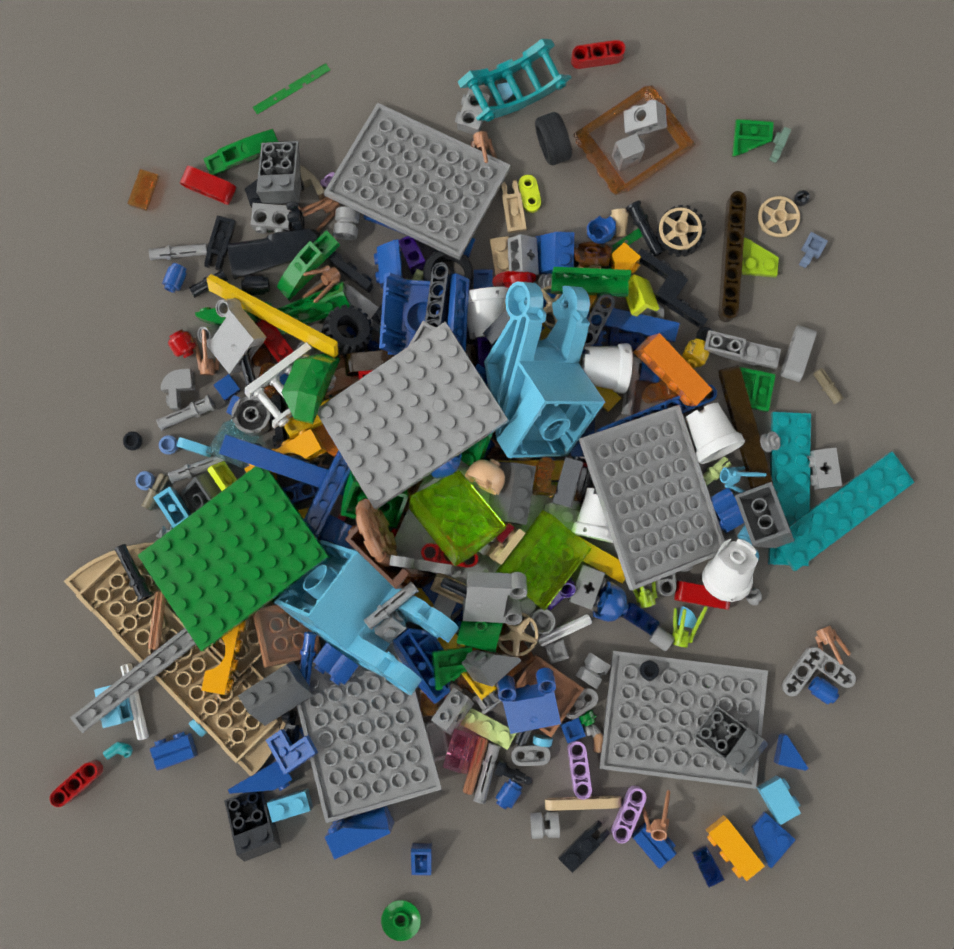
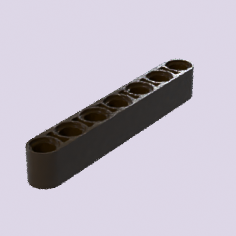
(735, 248)
(371, 360)
(744, 423)

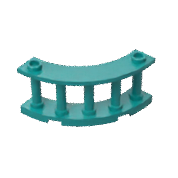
(505, 70)

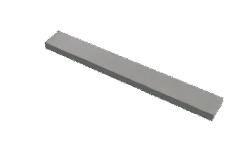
(133, 680)

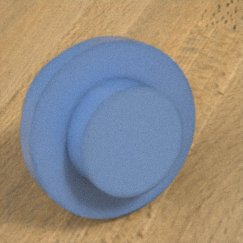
(168, 445)
(145, 480)

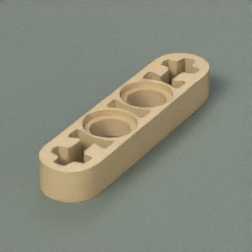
(575, 803)

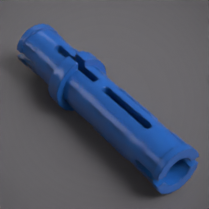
(307, 655)

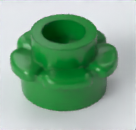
(588, 718)

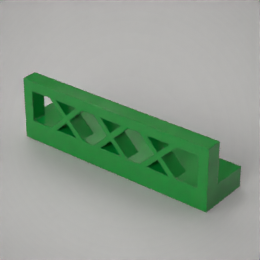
(592, 280)
(308, 312)

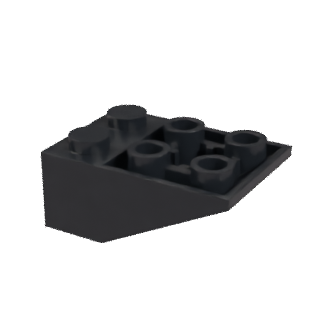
(251, 825)

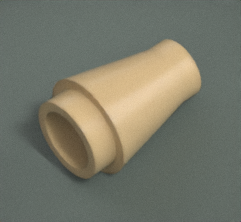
(621, 218)

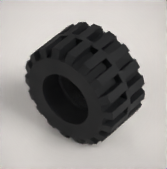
(676, 241)
(357, 321)

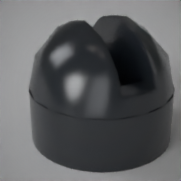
(803, 201)

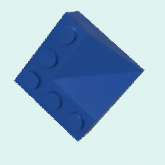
(358, 831)

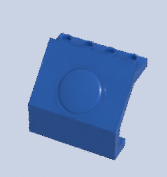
(406, 306)

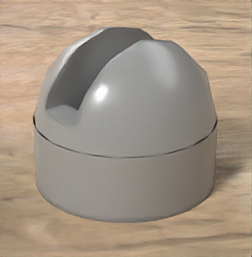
(754, 596)

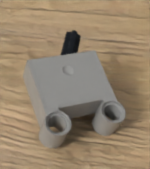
(235, 339)
(487, 596)

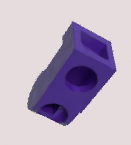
(412, 254)

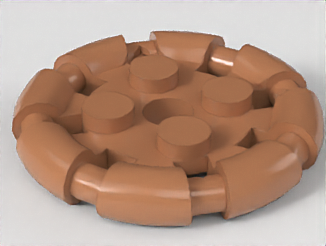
(375, 530)

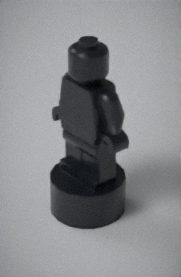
(514, 774)

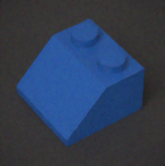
(555, 250)
(388, 260)

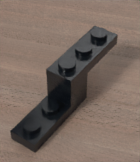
(671, 288)

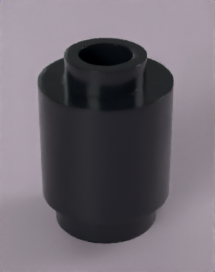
(255, 285)

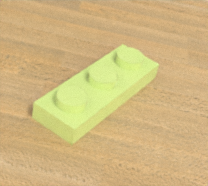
(488, 728)

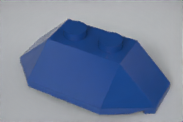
(415, 651)

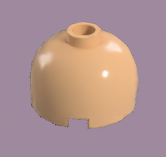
(487, 475)

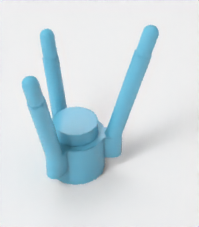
(732, 476)

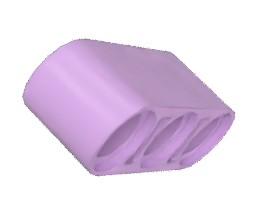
(578, 779)
(628, 824)

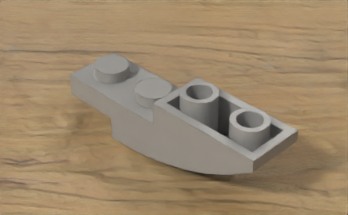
(741, 350)

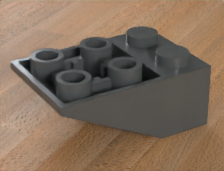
(279, 173)
(730, 740)

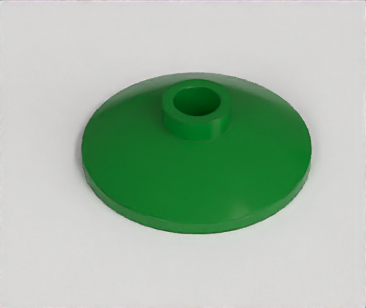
(400, 930)

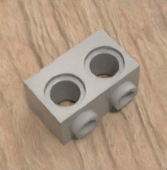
(470, 111)
(273, 213)

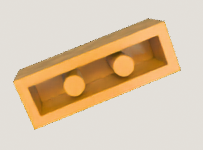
(734, 848)

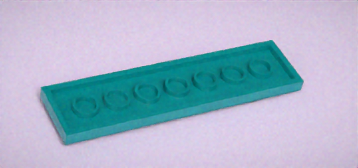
(791, 469)
(845, 510)

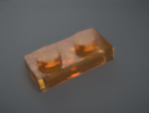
(143, 190)

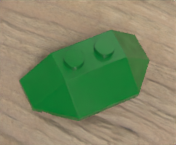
(308, 385)

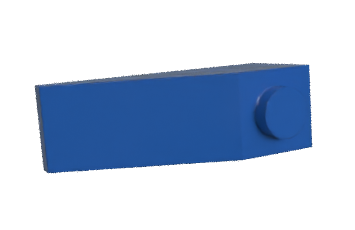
(264, 780)

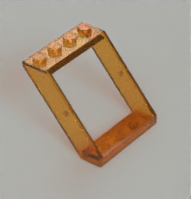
(600, 161)

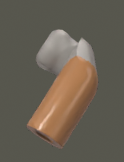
(596, 734)

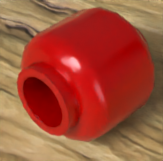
(182, 343)

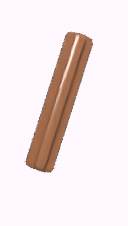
(157, 621)
(475, 765)

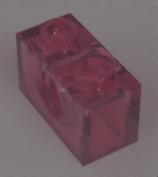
(460, 751)

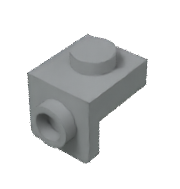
(391, 627)

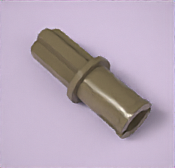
(828, 386)
(157, 487)

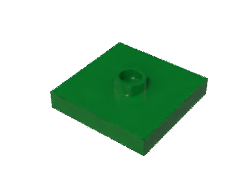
(480, 635)

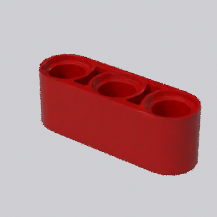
(604, 48)
(208, 185)
(439, 556)
(698, 595)
(67, 787)

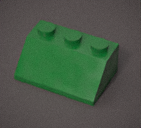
(353, 494)

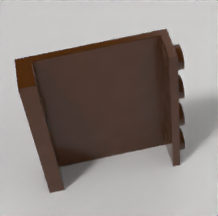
(395, 575)

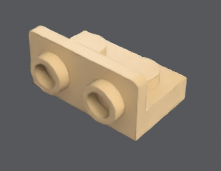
(500, 552)

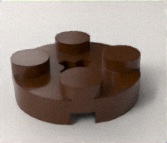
(592, 254)

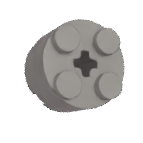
(251, 426)

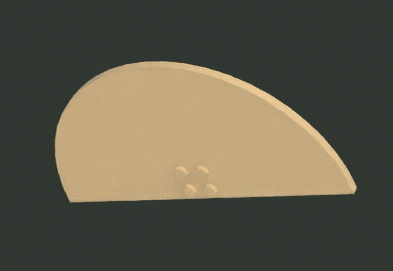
(106, 592)

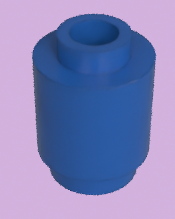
(174, 277)
(823, 690)
(508, 794)

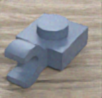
(813, 248)

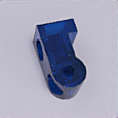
(615, 338)
(641, 619)
(707, 866)

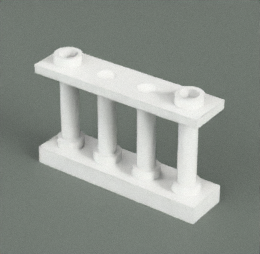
(272, 378)

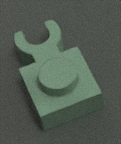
(780, 140)

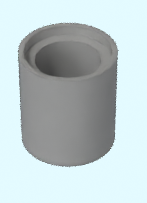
(661, 639)

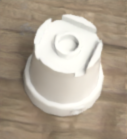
(484, 308)
(608, 366)
(712, 433)
(591, 519)
(731, 571)

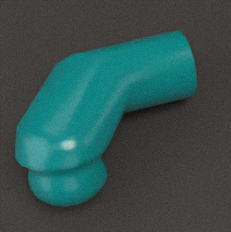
(118, 748)

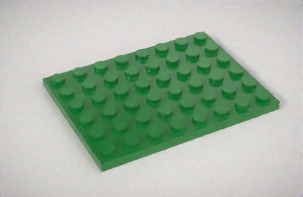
(233, 556)

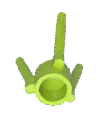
(645, 596)
(681, 636)

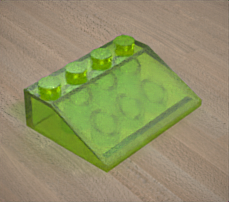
(456, 517)
(547, 557)

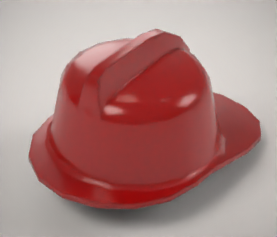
(507, 278)

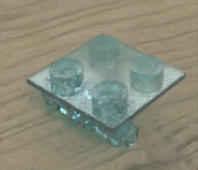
(229, 428)

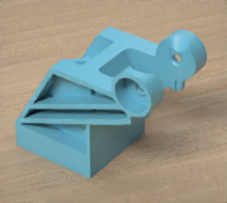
(541, 380)
(344, 593)

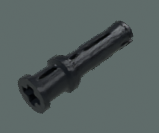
(641, 220)
(137, 581)

